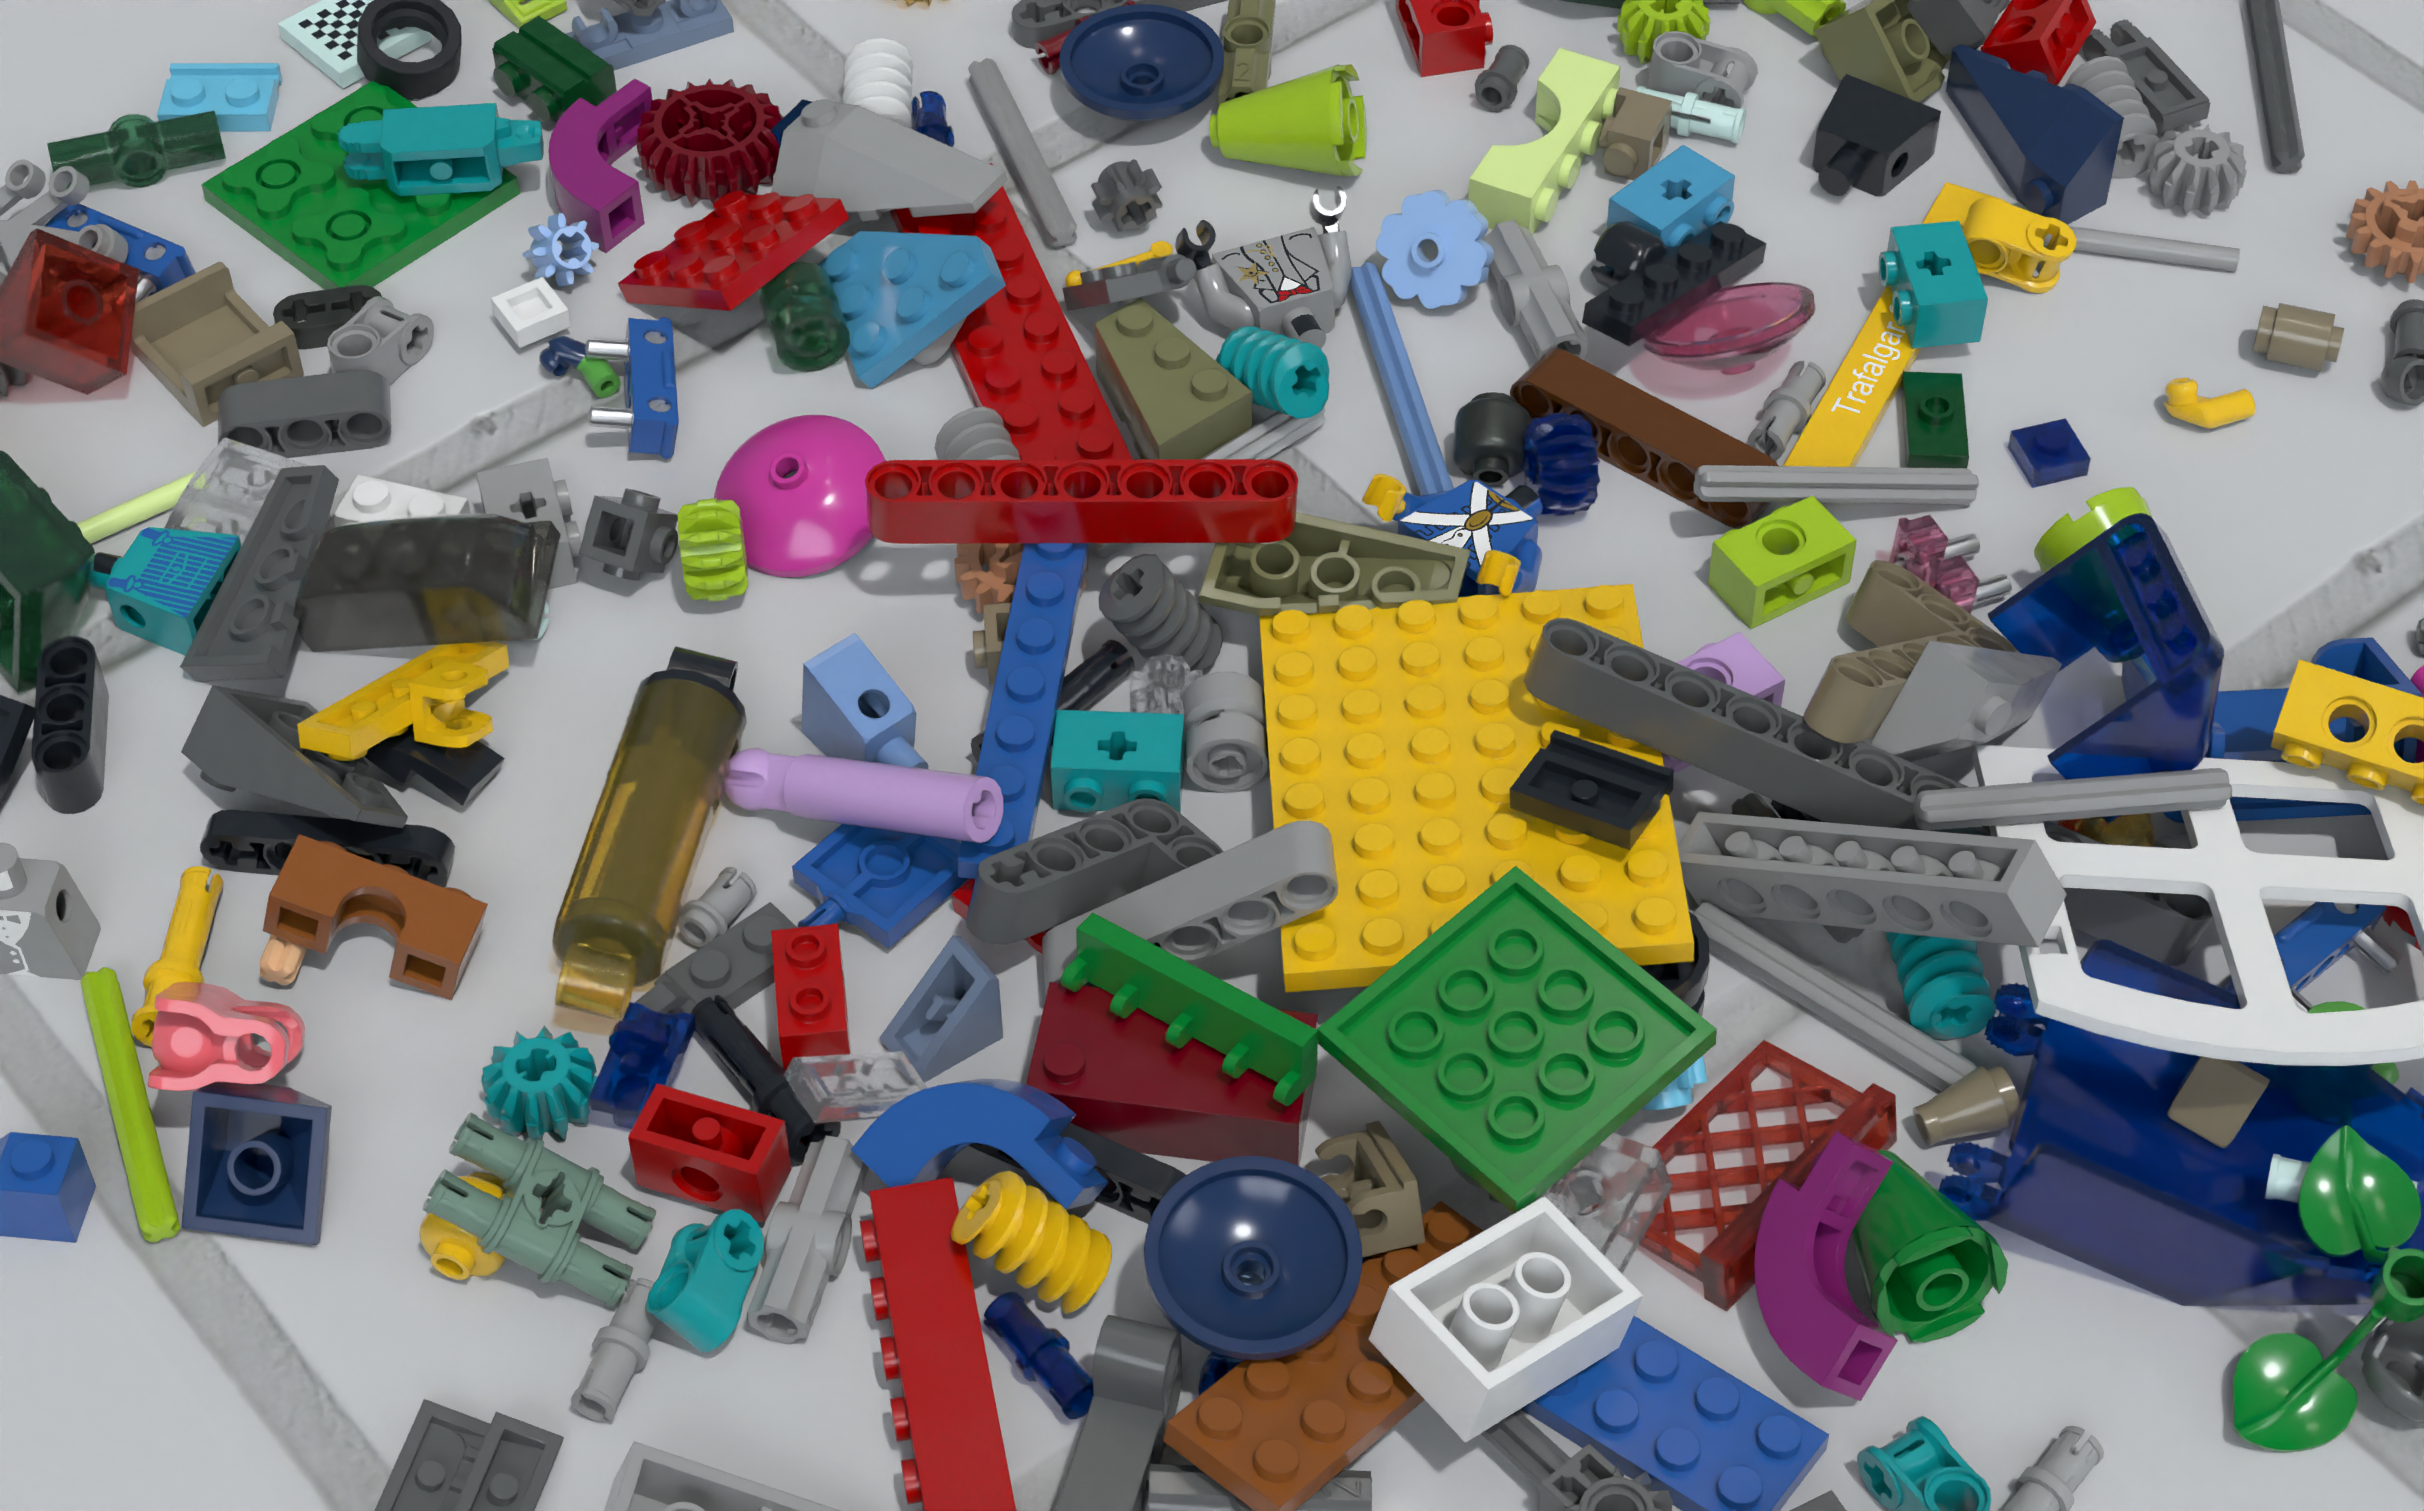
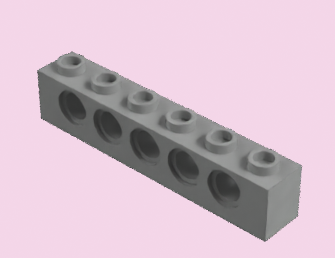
(1872, 877)

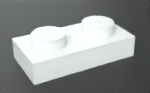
(381, 499)

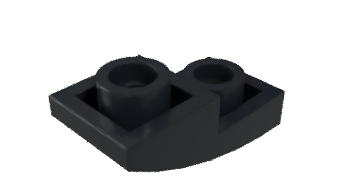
(452, 770)

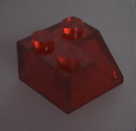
(67, 313)

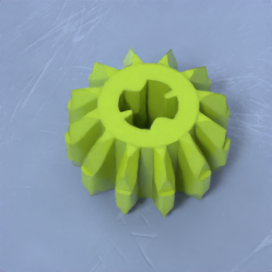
(1647, 19)
(712, 549)

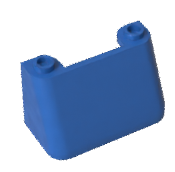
(2248, 719)

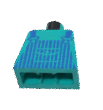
(165, 583)

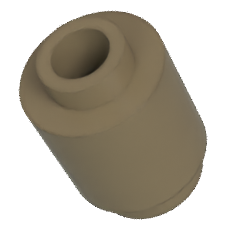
(2298, 336)

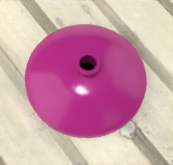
(817, 514)

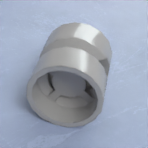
(1225, 732)

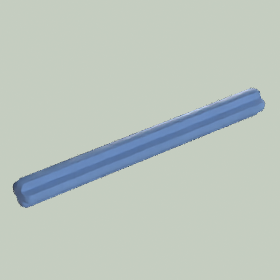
(1399, 381)

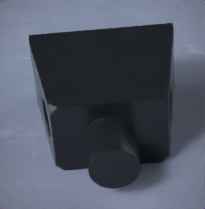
(1872, 139)

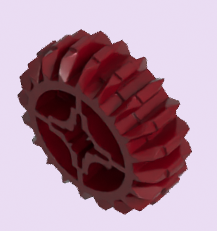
(709, 141)

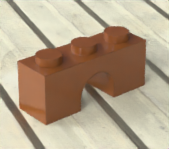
(331, 888)

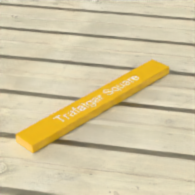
(1870, 370)

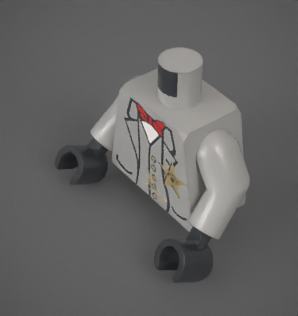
(1279, 282)

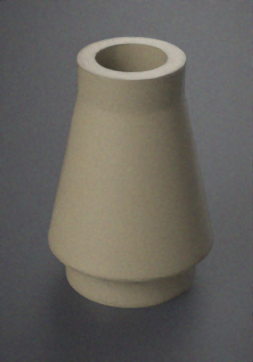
(1971, 1106)

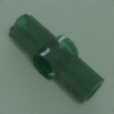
(140, 149)

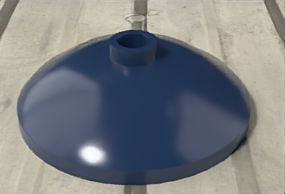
(1141, 62)
(1262, 1221)

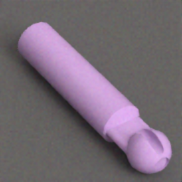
(867, 794)

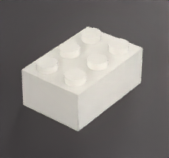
(1504, 1318)

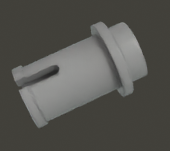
(716, 908)

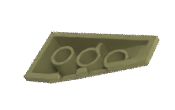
(1883, 47)
(1331, 567)

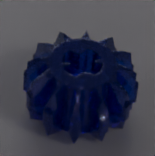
(1561, 463)

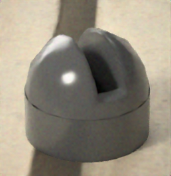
(2405, 374)

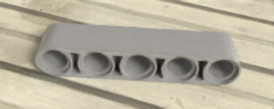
(1218, 899)

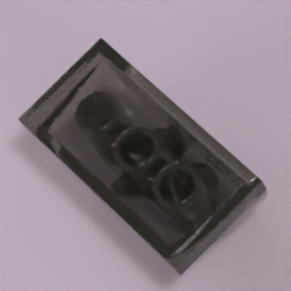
(426, 582)

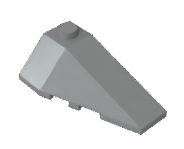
(878, 165)
(1963, 699)

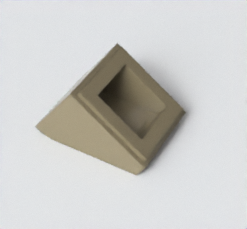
(2216, 1099)

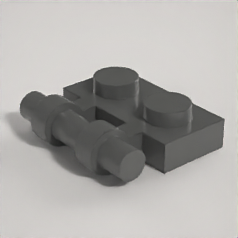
(1130, 281)

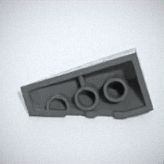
(255, 747)

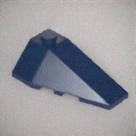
(2043, 138)

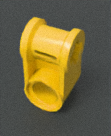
(2010, 244)

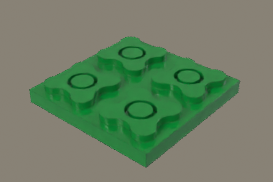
(329, 224)
(1516, 1039)

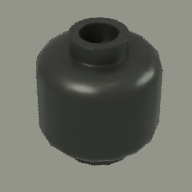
(1490, 438)

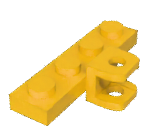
(420, 692)

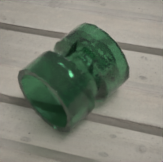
(805, 318)

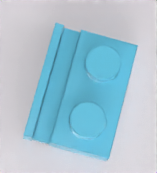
(238, 92)

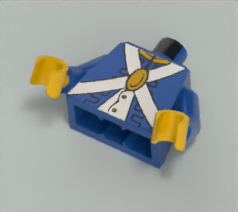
(1472, 517)

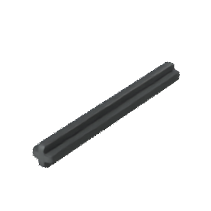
(2276, 85)

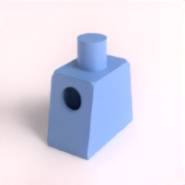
(857, 708)

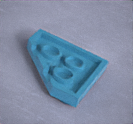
(906, 293)

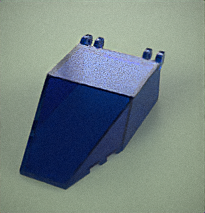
(2144, 1198)

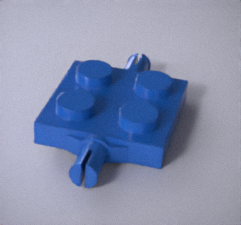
(878, 879)

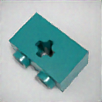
(1934, 284)
(1116, 759)

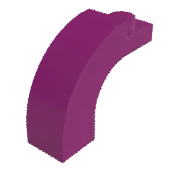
(581, 158)
(1803, 1269)

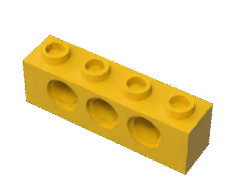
(2387, 715)

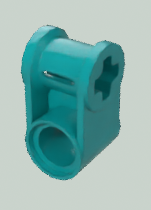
(707, 1278)
(1922, 1473)

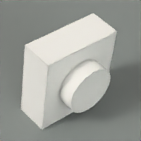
(531, 312)

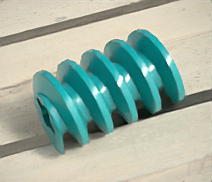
(1278, 370)
(1942, 984)

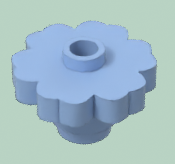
(1411, 245)

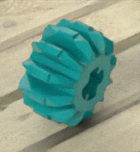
(539, 1084)

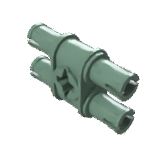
(512, 1221)

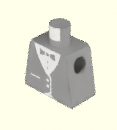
(43, 919)

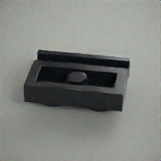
(1591, 789)

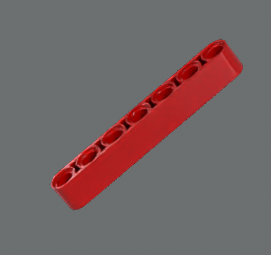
(1081, 501)

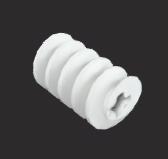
(880, 79)

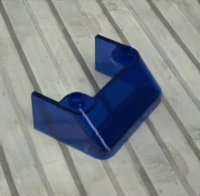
(2126, 600)

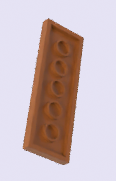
(1299, 1419)

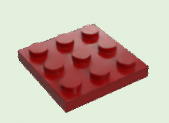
(732, 250)

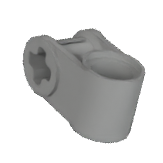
(1698, 66)
(380, 340)

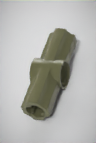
(1246, 48)

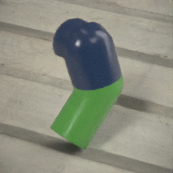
(569, 352)

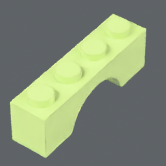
(1527, 178)

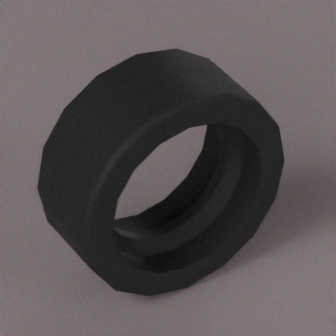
(409, 78)

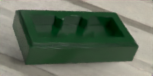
(1934, 420)

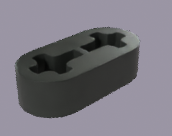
(323, 312)

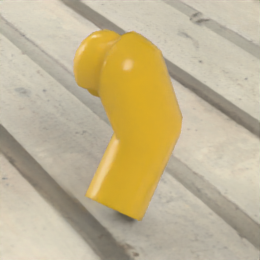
(2204, 411)

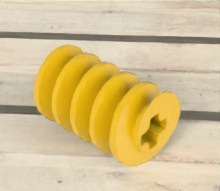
(1035, 1238)

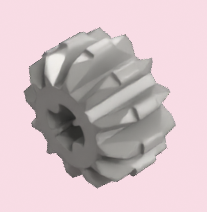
(2197, 169)

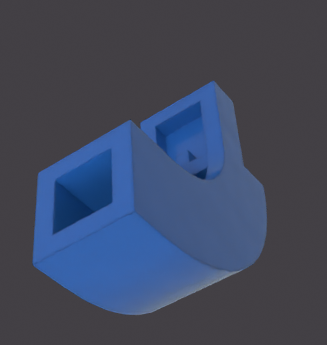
(933, 1125)

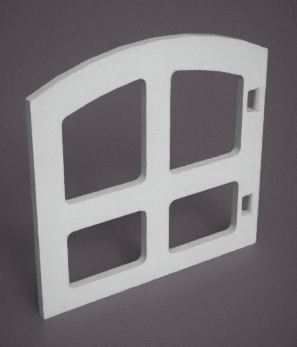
(2234, 883)

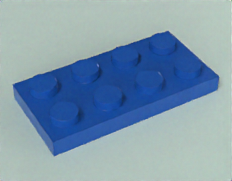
(1685, 1425)

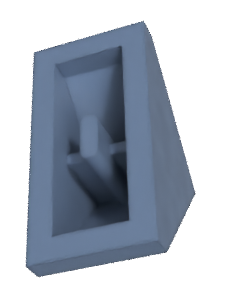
(948, 1012)

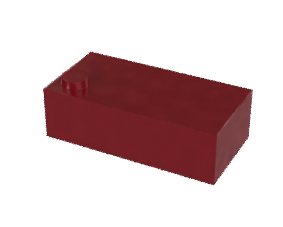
(1154, 1095)

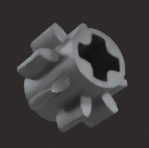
(1126, 195)

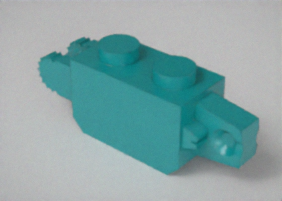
(439, 148)

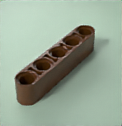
(1639, 431)

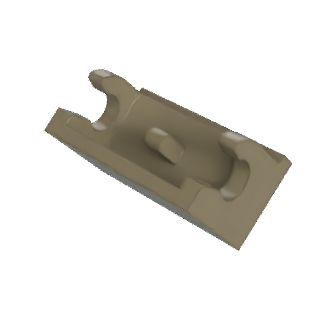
(1376, 1189)

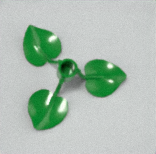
(2345, 1204)

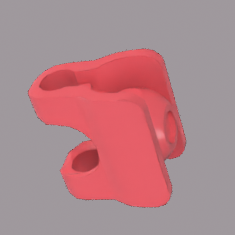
(207, 1038)

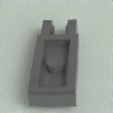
(2162, 84)

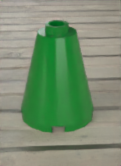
(1924, 1258)

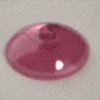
(1734, 327)

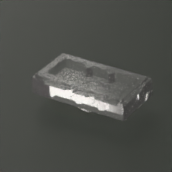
(852, 1084)

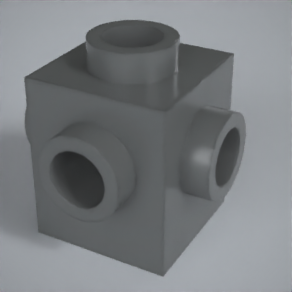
(630, 534)

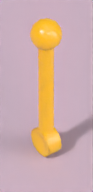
(1158, 250)

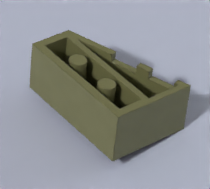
(1167, 386)

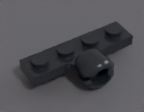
(1658, 281)

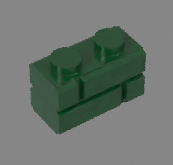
(550, 70)

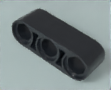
(70, 725)

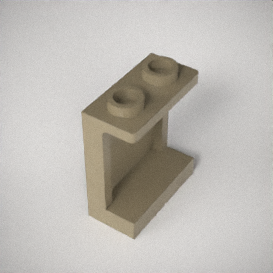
(207, 338)

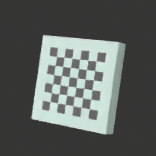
(328, 38)

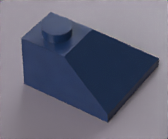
(256, 1162)

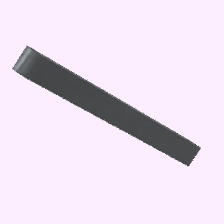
(1796, 766)

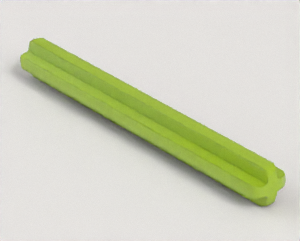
(130, 1105)

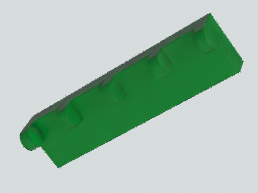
(1194, 1006)

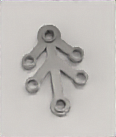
(17, 229)

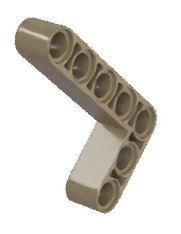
(1900, 618)

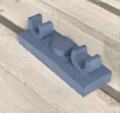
(634, 39)

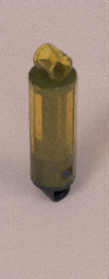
(647, 833)

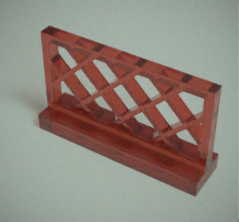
(1729, 1260)

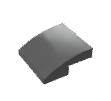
(469, 1464)

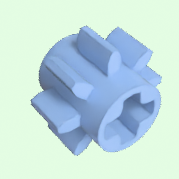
(546, 250)

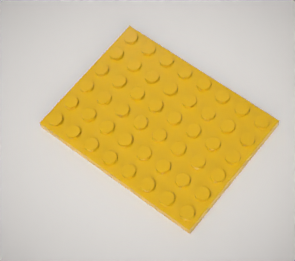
(1407, 751)

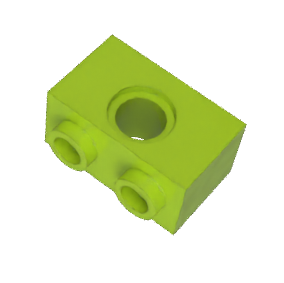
(1781, 561)

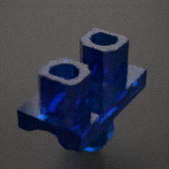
(642, 1052)

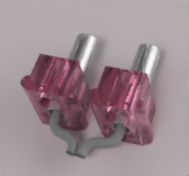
(1928, 554)

